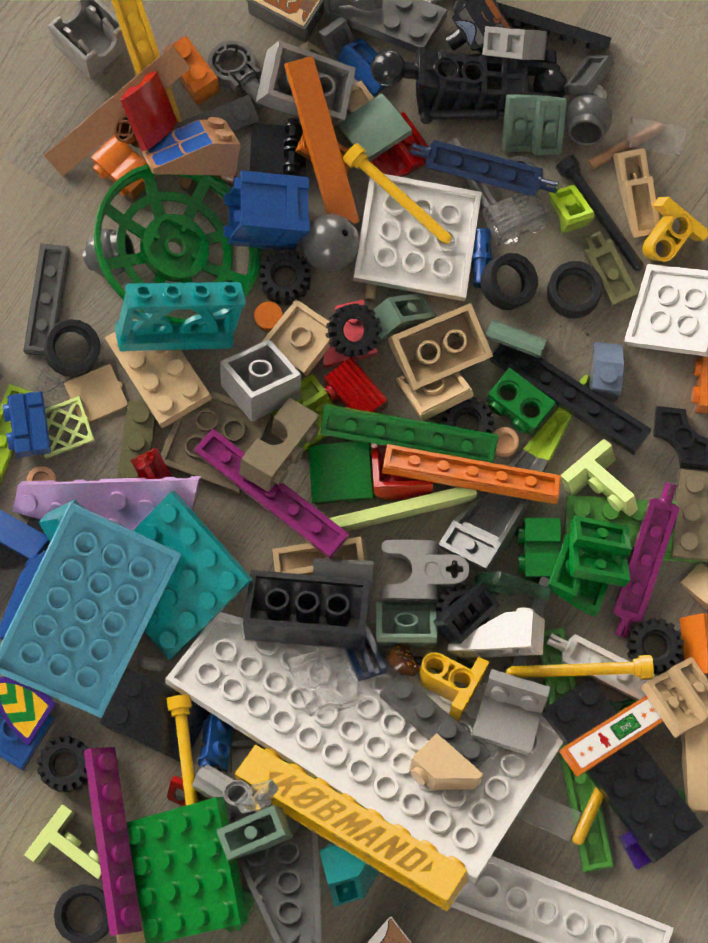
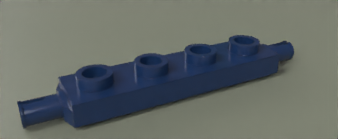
(484, 168)

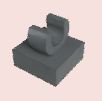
(336, 36)

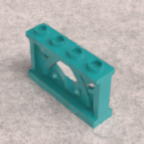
(158, 299)

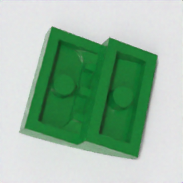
(341, 472)
(599, 551)
(580, 593)

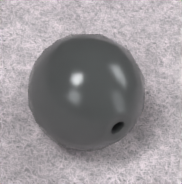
(331, 243)

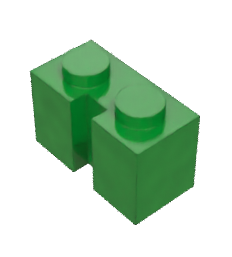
(540, 547)

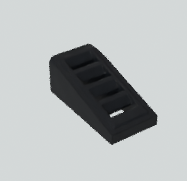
(451, 624)

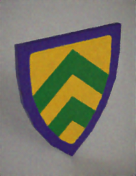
(24, 708)

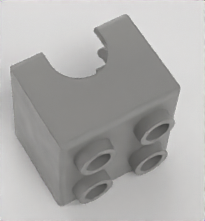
(89, 37)

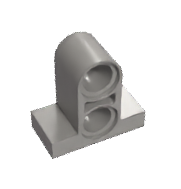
(514, 43)

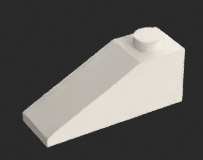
(504, 636)

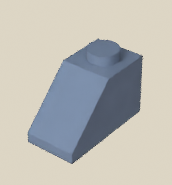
(607, 370)

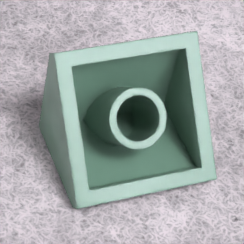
(406, 624)

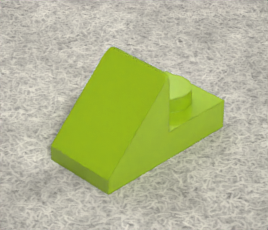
(571, 208)

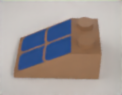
(196, 149)

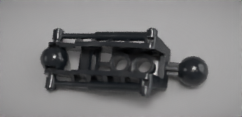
(457, 83)

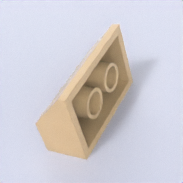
(440, 346)

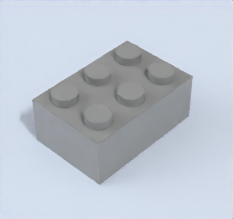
(276, 90)

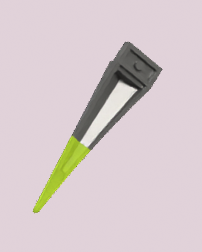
(492, 519)

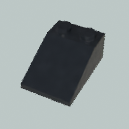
(142, 714)

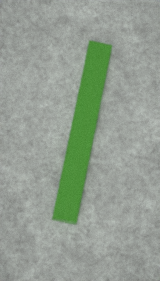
(596, 850)

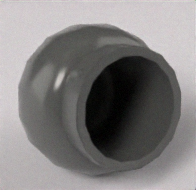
(588, 119)
(109, 249)

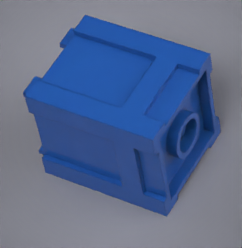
(267, 210)

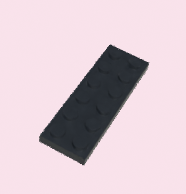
(627, 778)

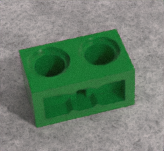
(525, 396)

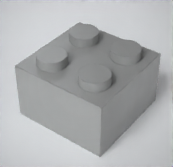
(260, 379)

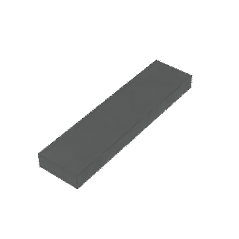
(46, 296)

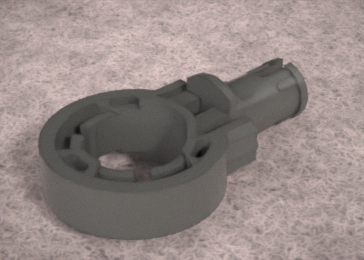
(242, 78)

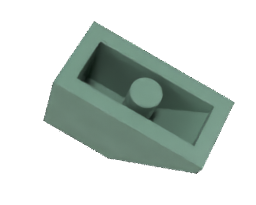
(402, 313)
(255, 833)

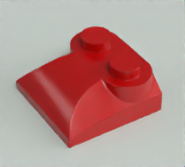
(391, 486)

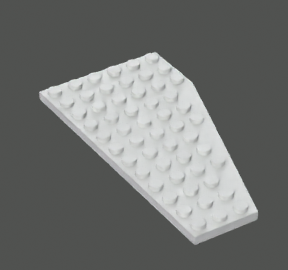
(362, 747)

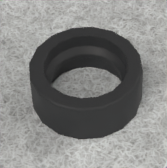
(522, 267)
(583, 270)
(80, 328)
(61, 910)

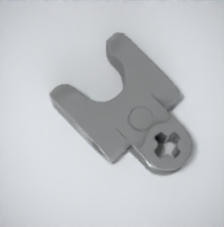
(427, 568)

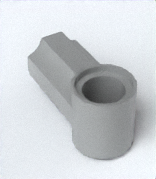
(216, 784)

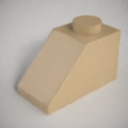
(443, 767)

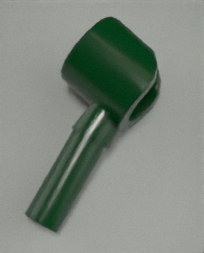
(623, 704)

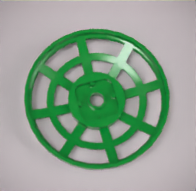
(167, 229)

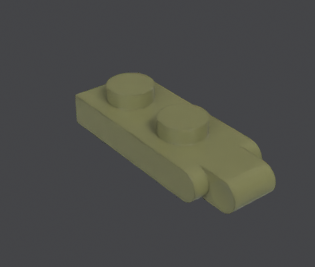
(606, 261)

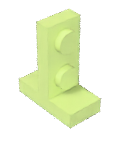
(591, 471)
(66, 843)

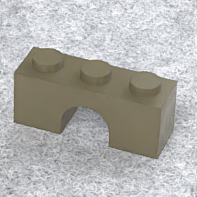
(268, 463)

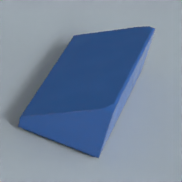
(360, 55)
(20, 536)

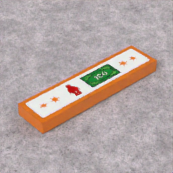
(611, 736)

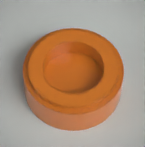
(267, 315)

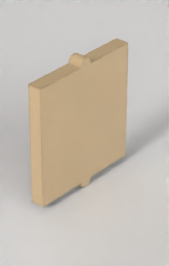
(99, 393)

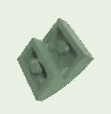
(534, 124)
(375, 127)
(516, 338)

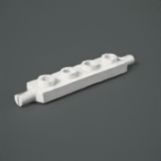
(581, 651)

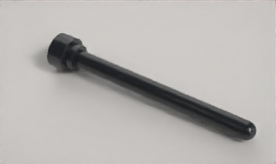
(570, 169)

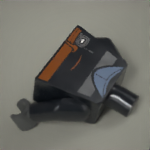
(471, 19)

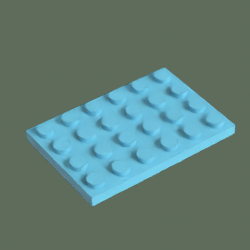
(86, 610)

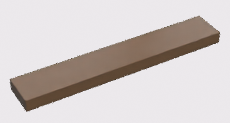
(102, 122)

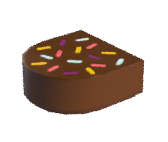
(402, 660)

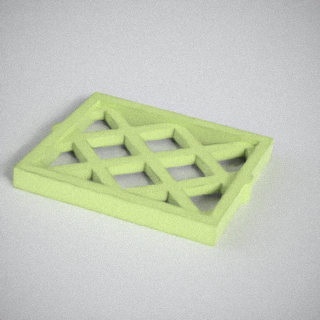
(84, 419)

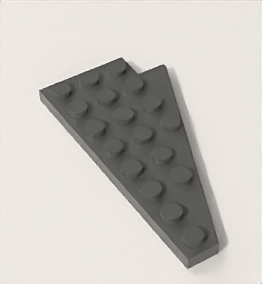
(283, 877)

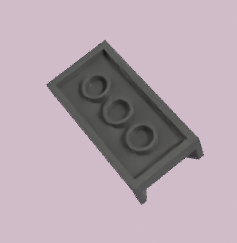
(399, 22)

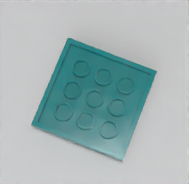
(201, 582)

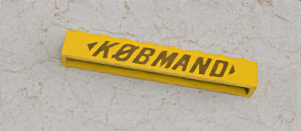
(356, 829)

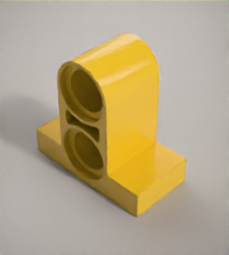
(665, 234)
(450, 673)

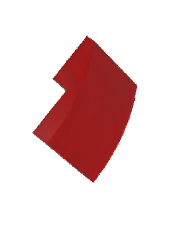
(149, 111)
(398, 159)

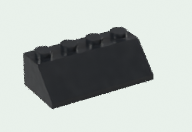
(307, 610)

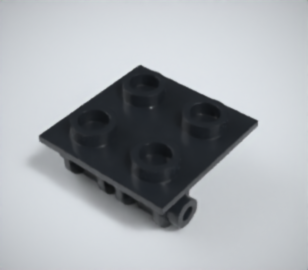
(275, 148)

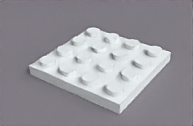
(403, 253)

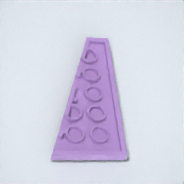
(118, 499)

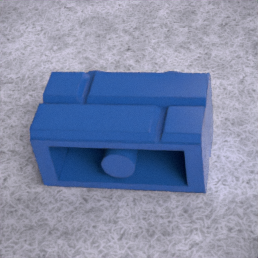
(28, 424)

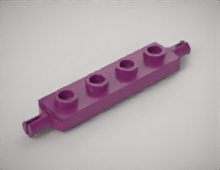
(646, 559)

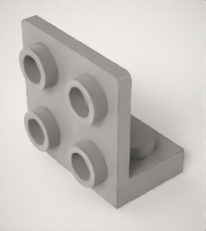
(510, 712)

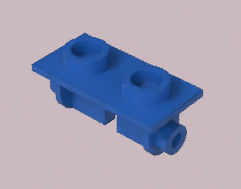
(217, 741)

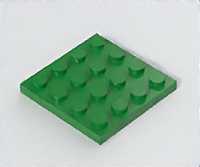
(183, 872)

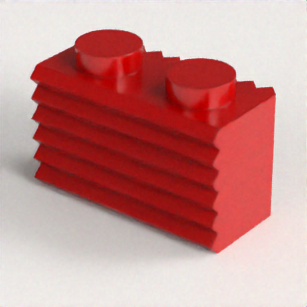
(354, 388)

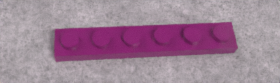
(279, 501)
(112, 841)

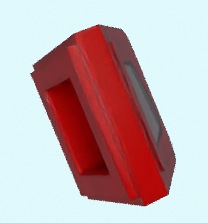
(176, 791)

